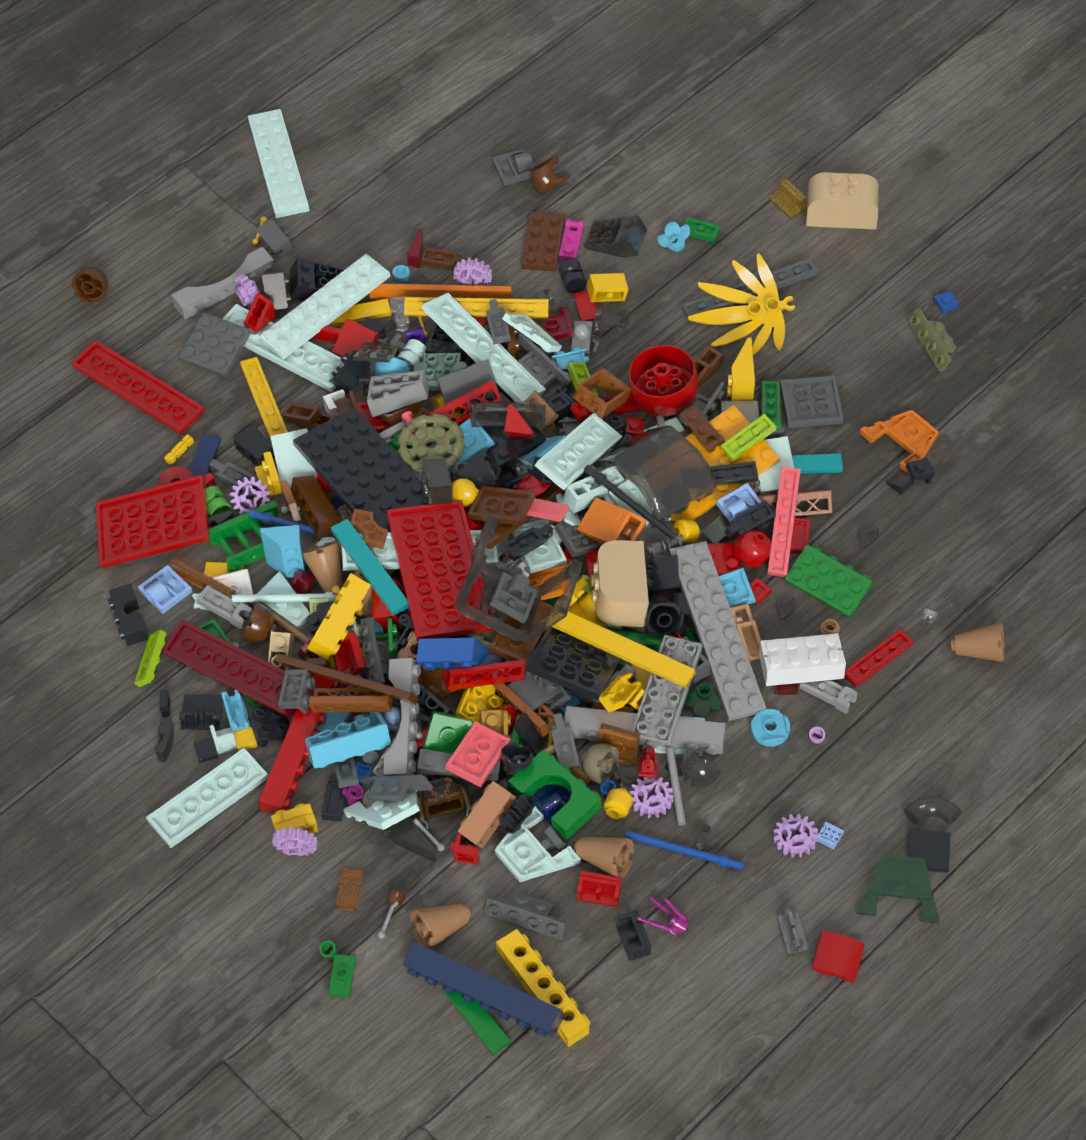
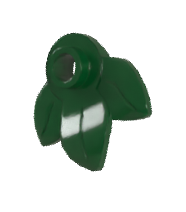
(702, 703)

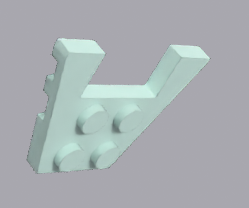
(385, 813)
(527, 857)

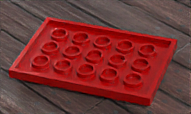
(152, 521)

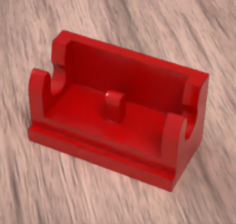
(599, 888)

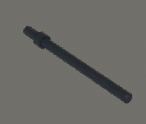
(601, 479)

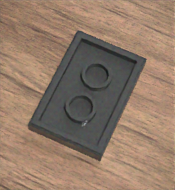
(466, 380)

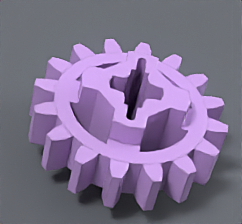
(472, 273)
(246, 290)
(247, 488)
(651, 803)
(295, 841)
(800, 841)

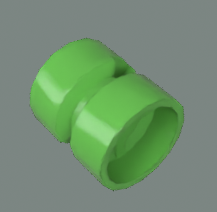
(216, 501)

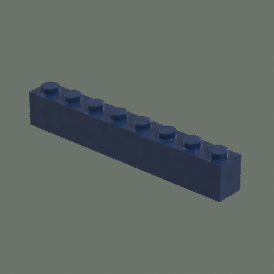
(484, 990)

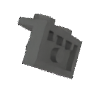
(296, 690)

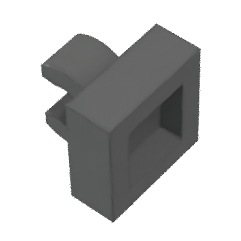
(553, 840)

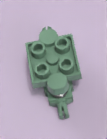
(437, 365)

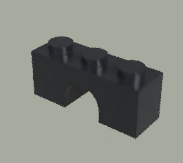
(132, 627)

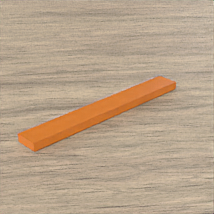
(385, 291)

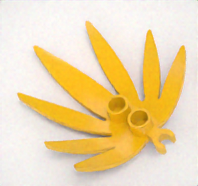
(761, 309)

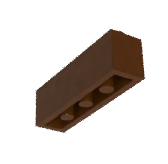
(314, 505)

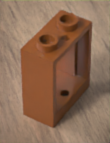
(602, 380)

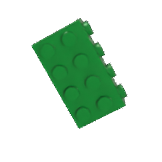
(829, 580)

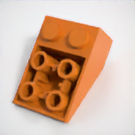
(609, 522)

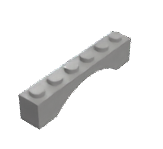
(195, 299)
(400, 757)

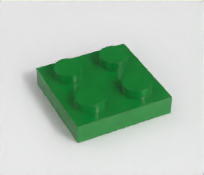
(446, 732)

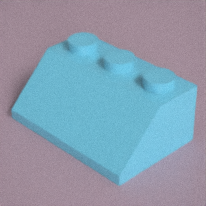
(283, 549)

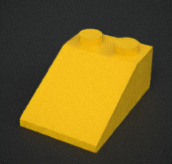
(742, 377)

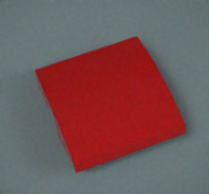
(838, 956)

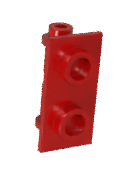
(648, 763)

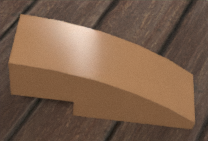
(747, 630)

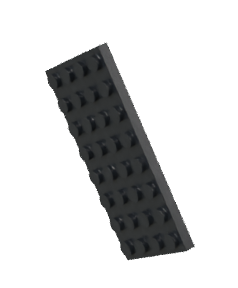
(361, 466)

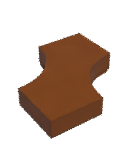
(290, 502)
(373, 534)

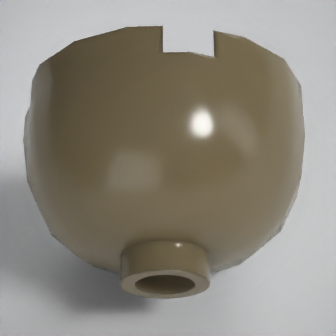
(599, 762)

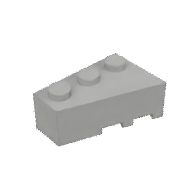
(396, 391)

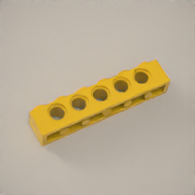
(515, 943)

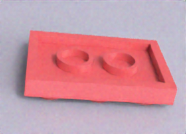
(477, 754)

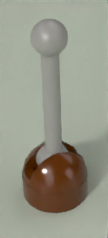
(395, 900)

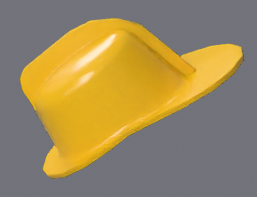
(588, 609)

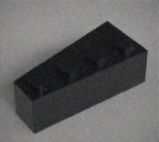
(427, 703)

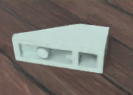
(582, 493)

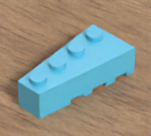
(348, 740)

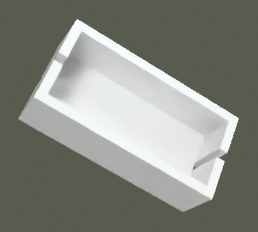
(802, 659)

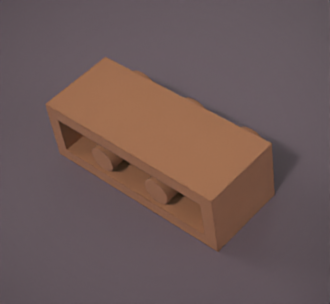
(486, 814)

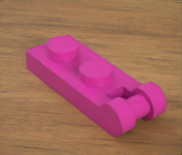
(571, 240)

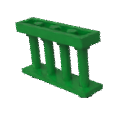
(236, 528)

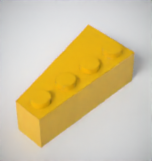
(339, 617)

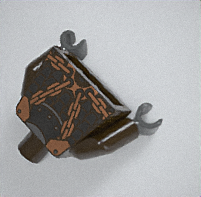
(442, 800)

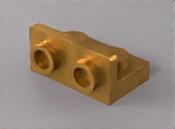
(496, 720)

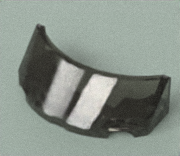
(495, 413)

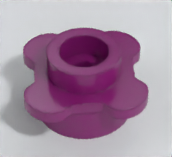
(352, 799)

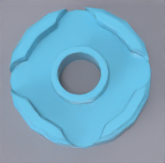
(768, 737)

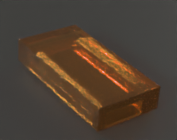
(349, 889)

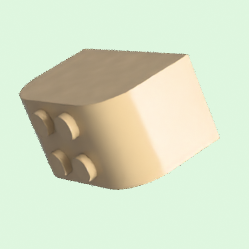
(842, 201)
(620, 583)

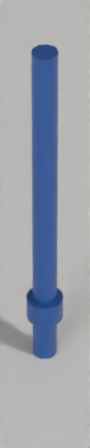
(267, 518)
(722, 861)

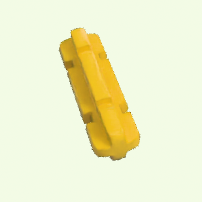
(179, 449)

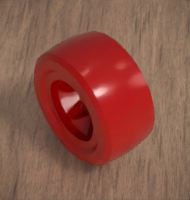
(662, 367)

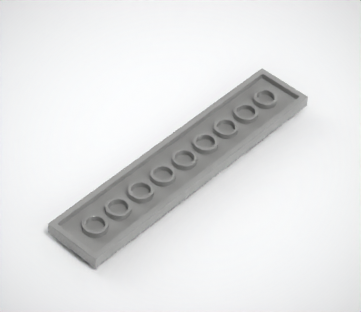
(718, 632)

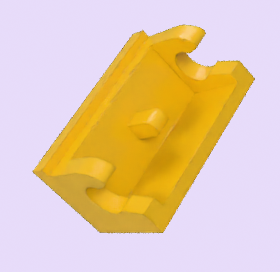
(619, 692)

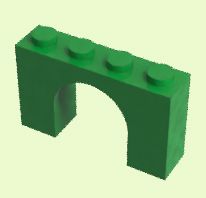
(546, 771)

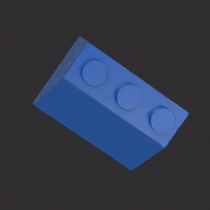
(450, 653)

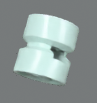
(412, 353)

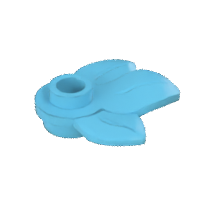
(674, 236)

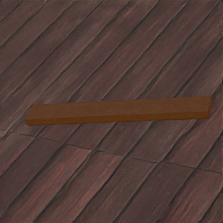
(504, 530)
(347, 679)

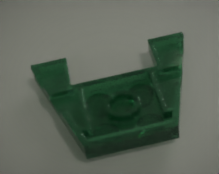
(903, 879)

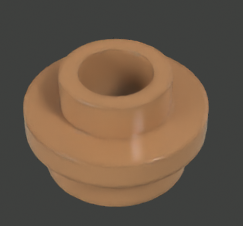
(829, 623)

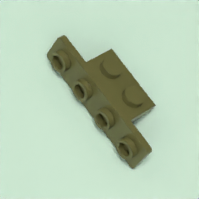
(933, 338)

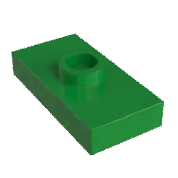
(342, 976)

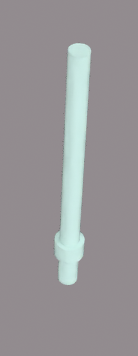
(282, 597)

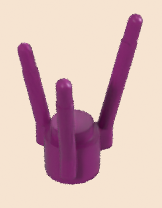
(677, 921)

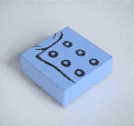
(830, 835)

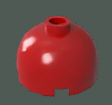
(752, 548)

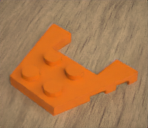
(908, 431)

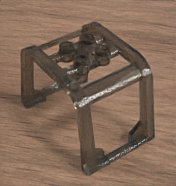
(526, 630)

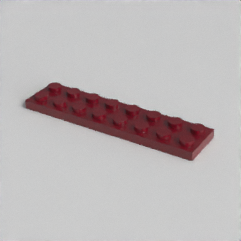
(227, 665)

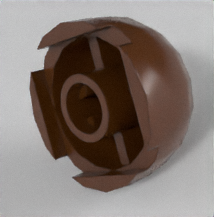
(90, 284)
(259, 624)

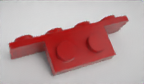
(349, 656)

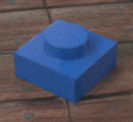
(946, 301)

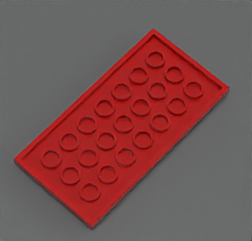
(433, 561)

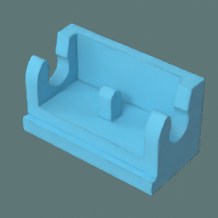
(236, 711)

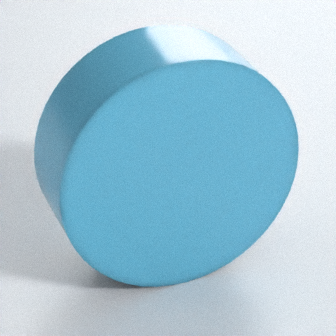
(401, 273)

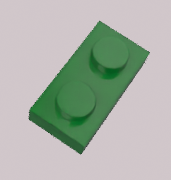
(702, 230)

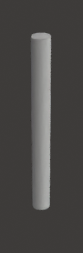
(675, 786)

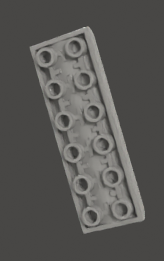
(663, 698)

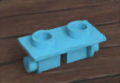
(577, 355)

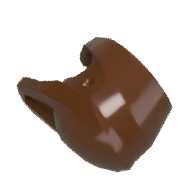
(544, 178)

